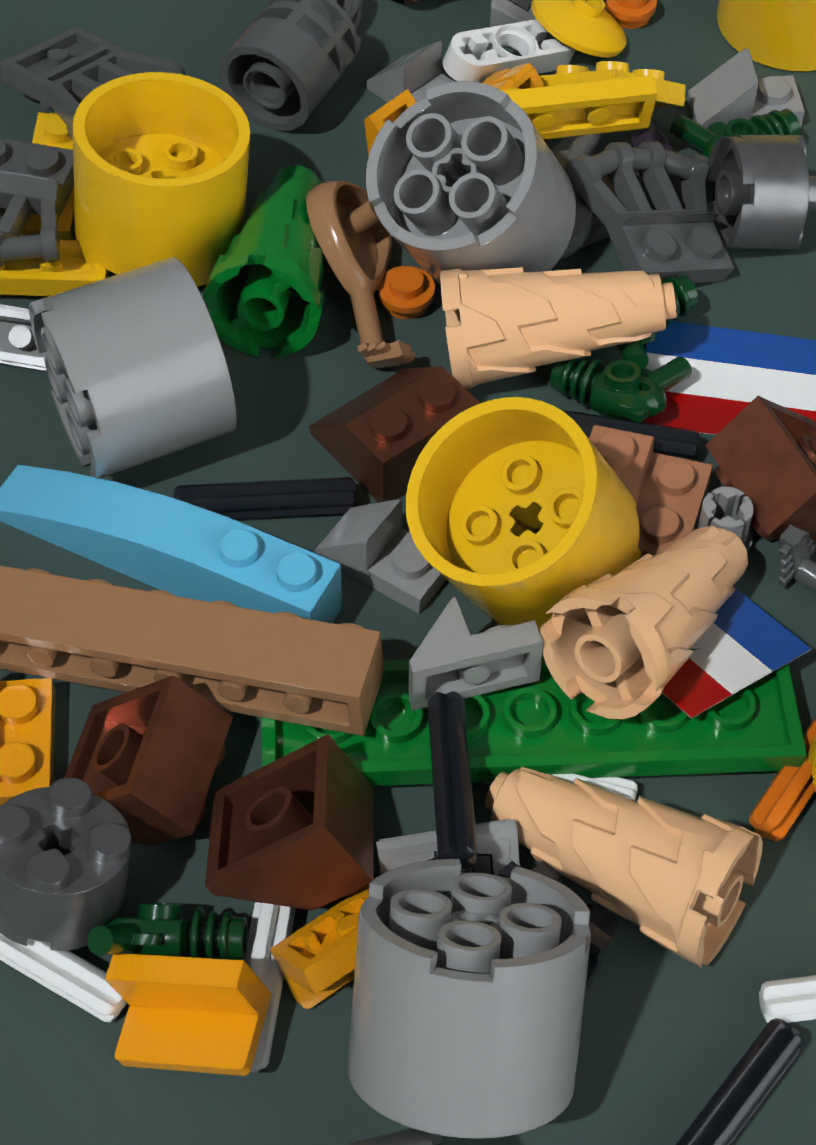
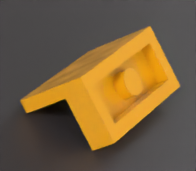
(188, 1013)

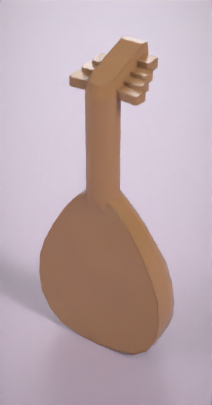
(359, 256)

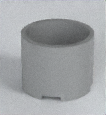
(470, 183)
(134, 366)
(468, 999)

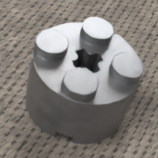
(761, 190)
(61, 864)

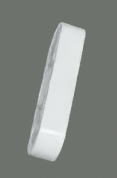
(479, 52)

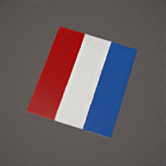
(730, 372)
(735, 653)

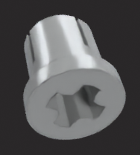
(730, 511)

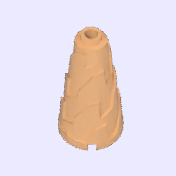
(518, 320)
(637, 627)
(638, 857)

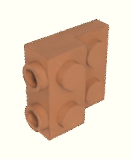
(664, 487)

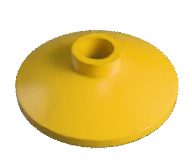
(581, 25)

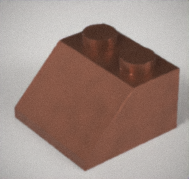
(389, 426)
(773, 461)
(153, 757)
(294, 831)

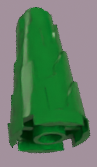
(272, 273)

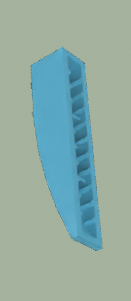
(171, 543)

